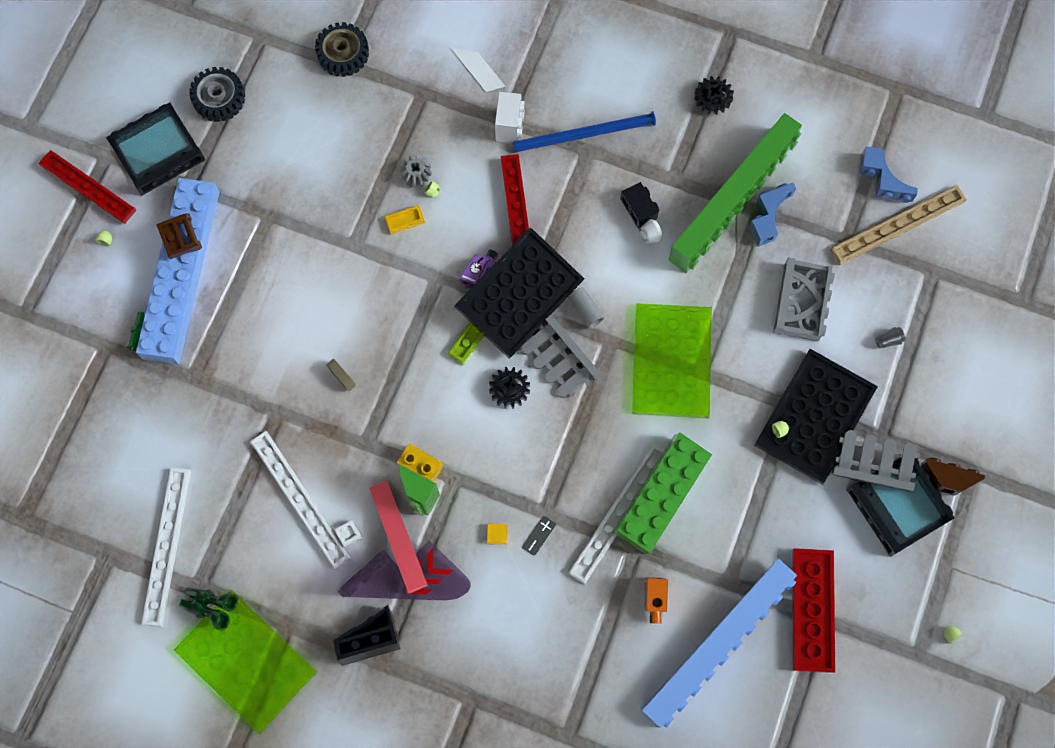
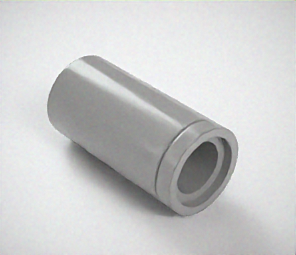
(586, 307)

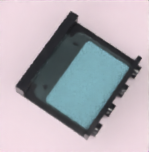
(155, 148)
(900, 515)

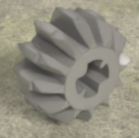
(414, 165)

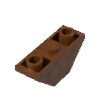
(950, 477)

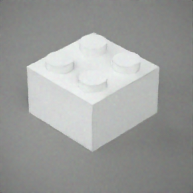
(509, 117)

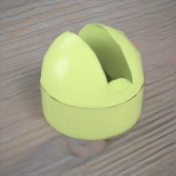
(432, 189)
(104, 238)
(780, 429)
(952, 633)

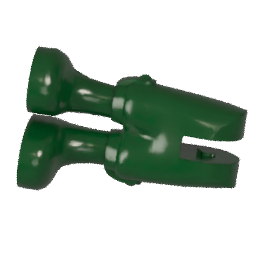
(199, 607)

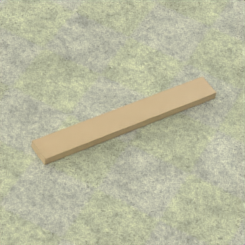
(898, 225)

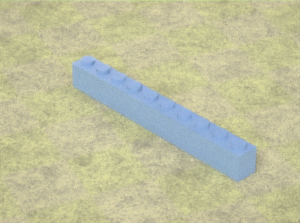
(719, 643)

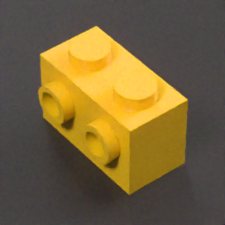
(420, 462)

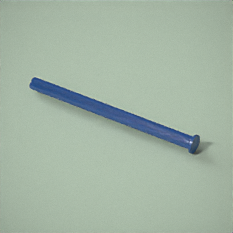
(584, 132)

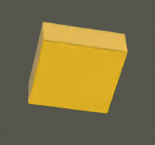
(497, 534)

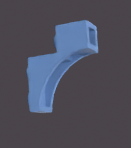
(888, 186)
(764, 227)

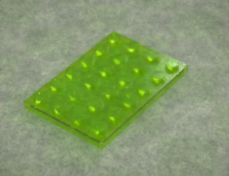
(672, 361)
(247, 664)

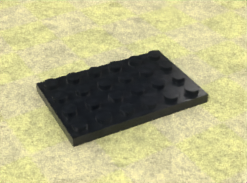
(519, 292)
(819, 409)

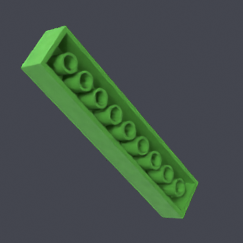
(734, 193)

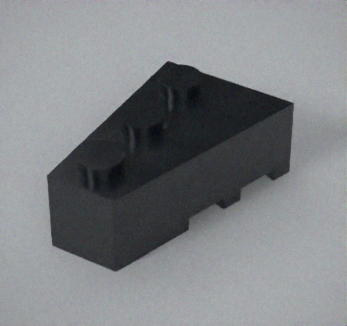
(369, 639)

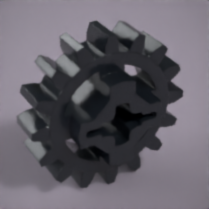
(714, 95)
(502, 385)

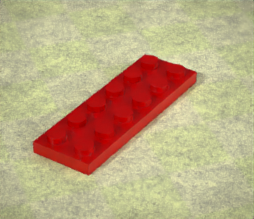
(813, 611)

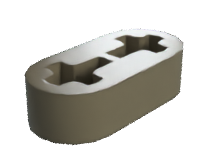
(341, 375)

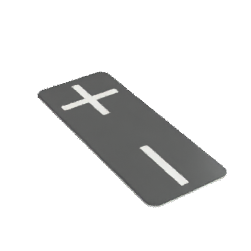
(539, 535)

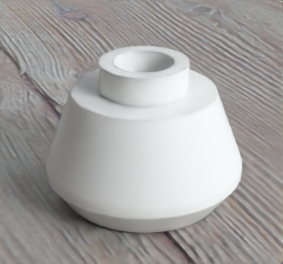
(651, 232)

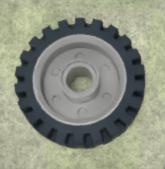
(213, 82)

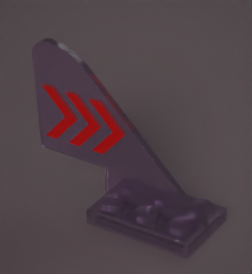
(384, 580)

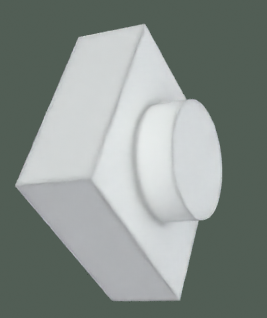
(348, 533)

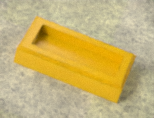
(404, 219)

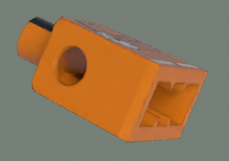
(656, 589)

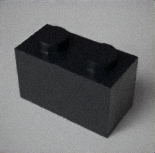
(639, 204)

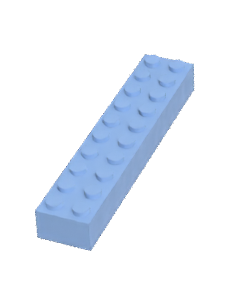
(178, 278)

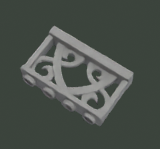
(784, 317)

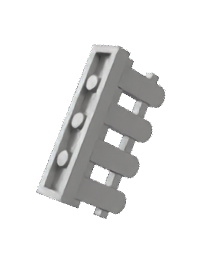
(570, 361)
(884, 469)

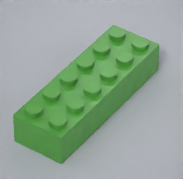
(662, 493)

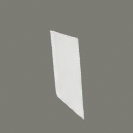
(479, 69)

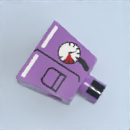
(477, 268)

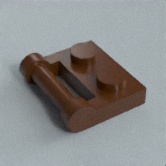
(173, 239)

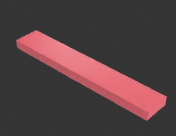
(398, 537)

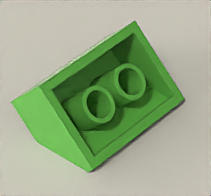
(419, 490)

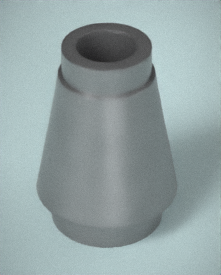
(891, 338)

